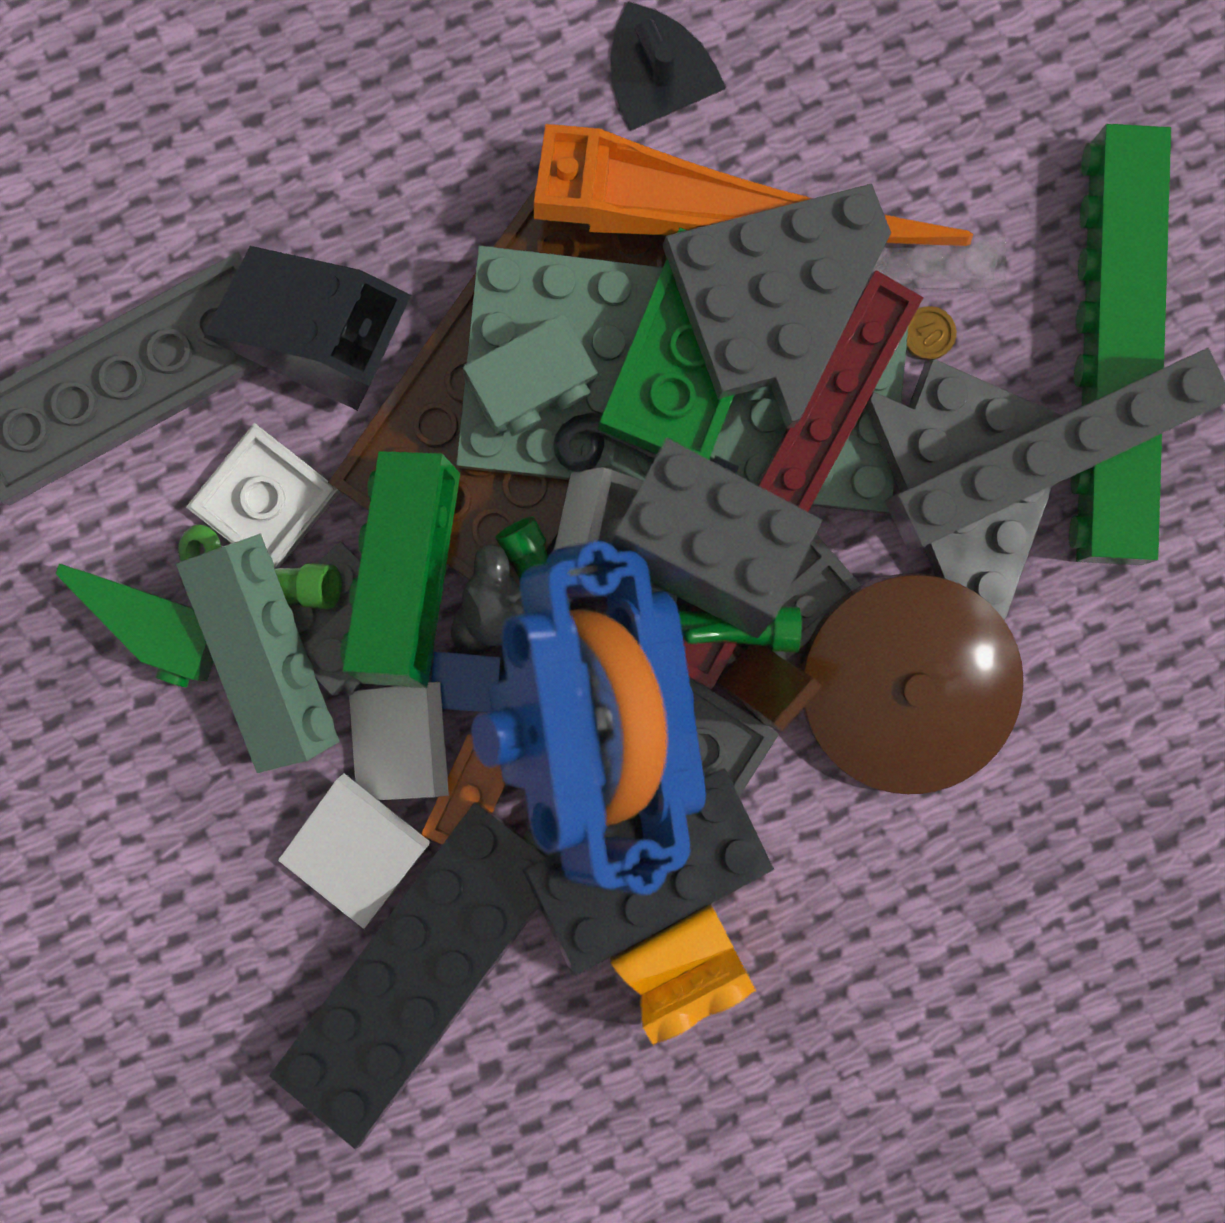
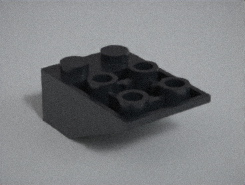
(309, 321)

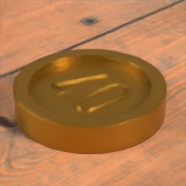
(930, 333)

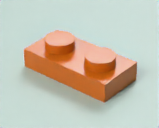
(467, 783)

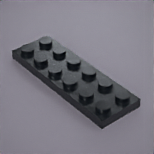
(413, 977)

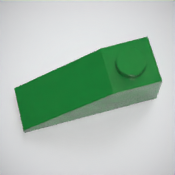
(148, 625)

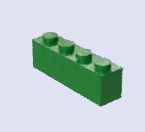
(401, 569)

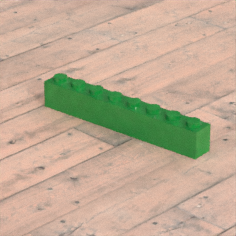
(1122, 332)

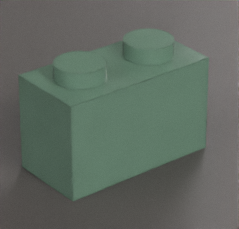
(531, 376)

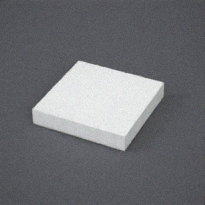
(263, 492)
(399, 742)
(354, 850)

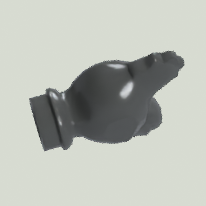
(486, 602)

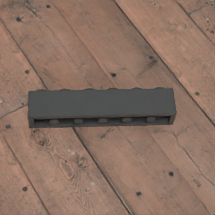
(1058, 450)

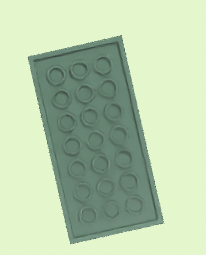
(605, 309)

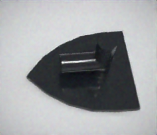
(658, 66)

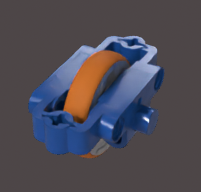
(598, 719)

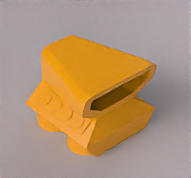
(684, 974)

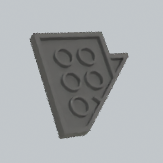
(778, 290)
(947, 425)

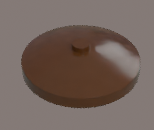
(912, 683)

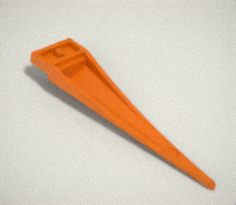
(640, 190)

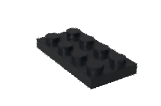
(602, 922)

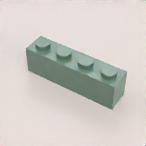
(258, 654)

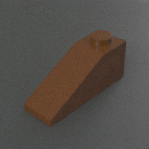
(766, 685)

